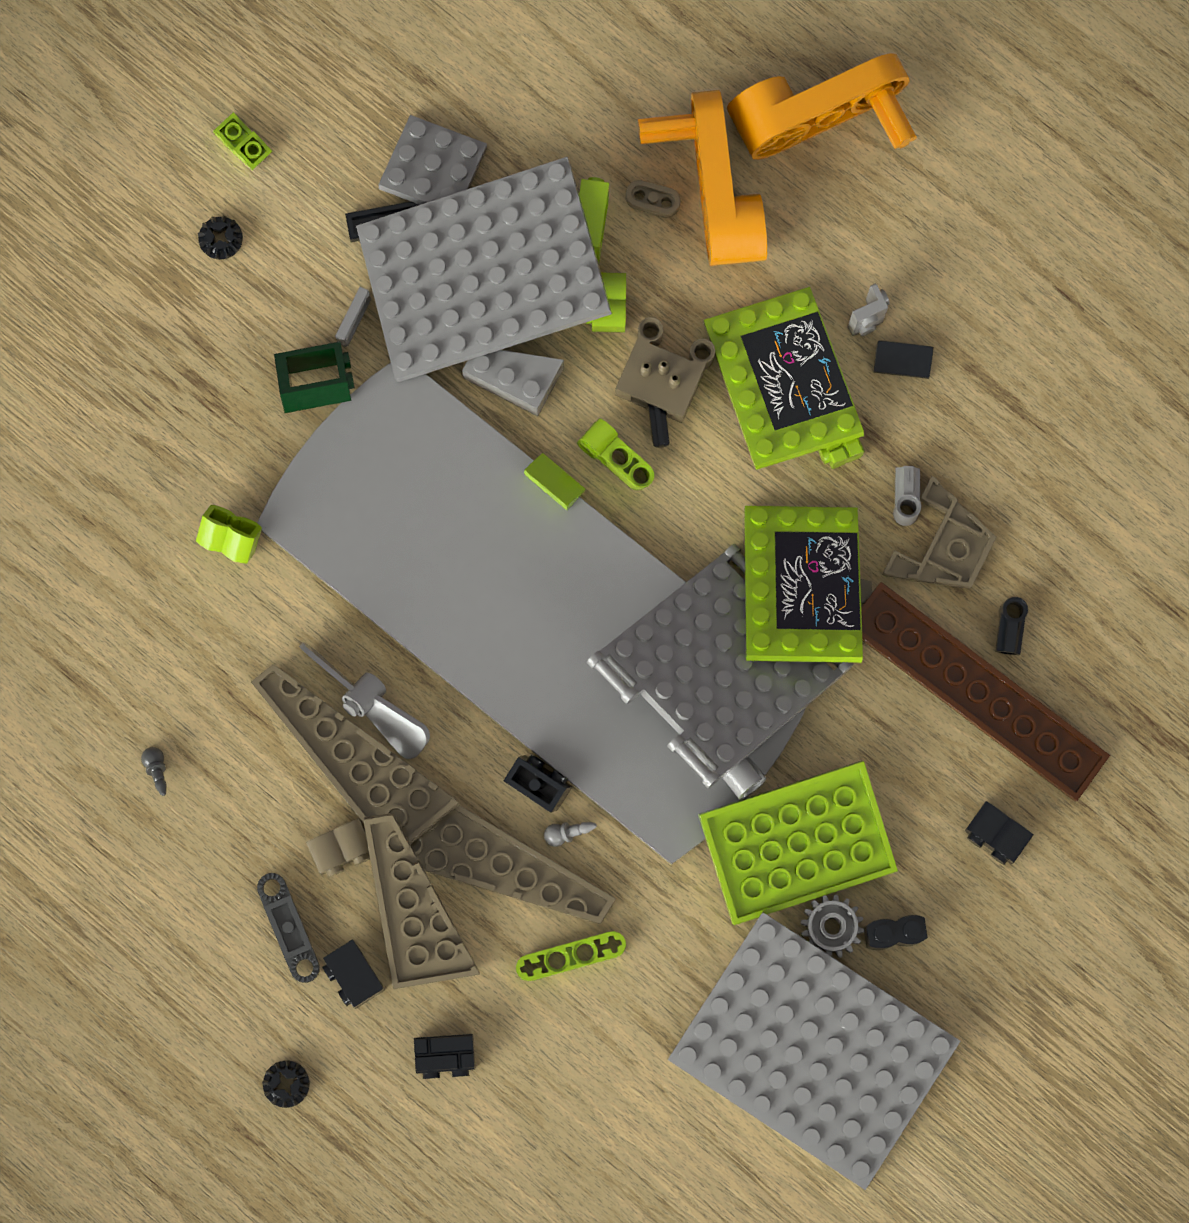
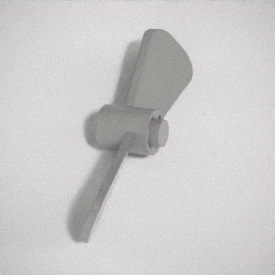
(365, 698)

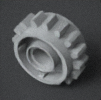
(843, 915)

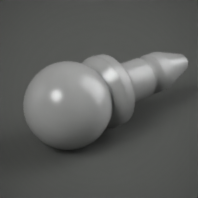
(556, 835)

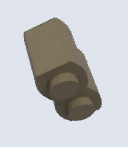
(340, 847)

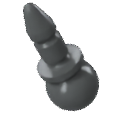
(153, 760)

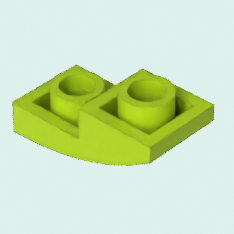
(242, 141)

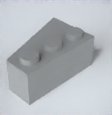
(515, 377)

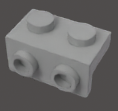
(867, 317)

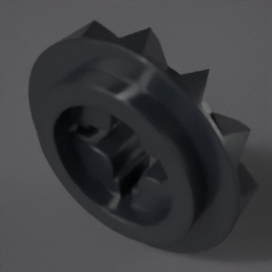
(220, 250)
(299, 1088)

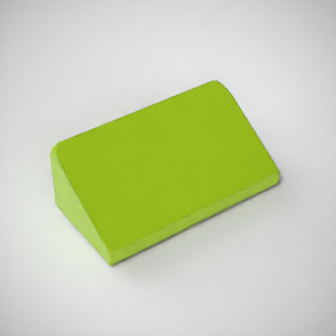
(554, 481)

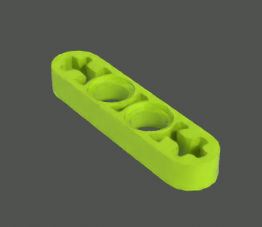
(572, 960)

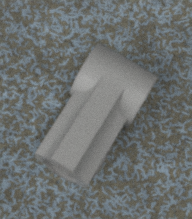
(907, 493)

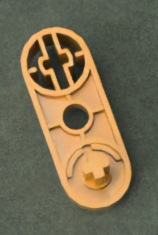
(776, 119)
(731, 223)

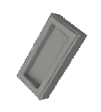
(353, 317)

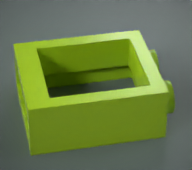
(594, 200)

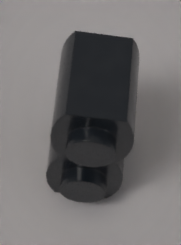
(998, 833)
(904, 932)

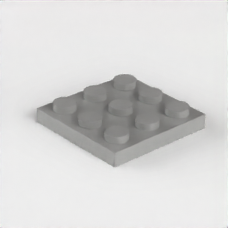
(431, 162)

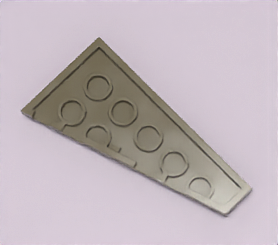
(415, 924)

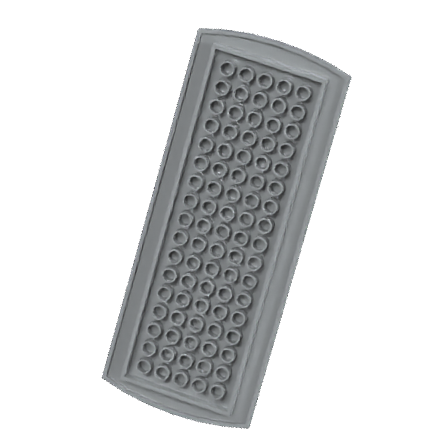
(495, 590)

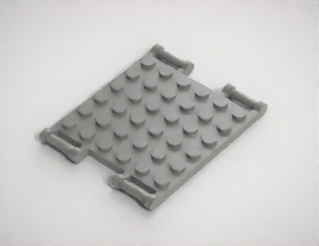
(696, 675)

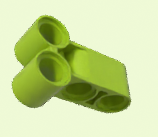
(600, 443)

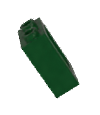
(317, 393)

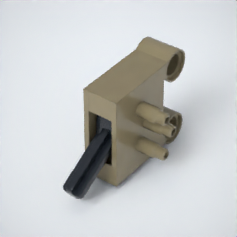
(662, 379)

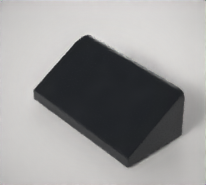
(903, 359)

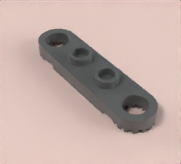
(288, 928)

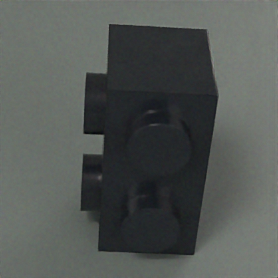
(538, 783)

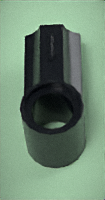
(1011, 629)

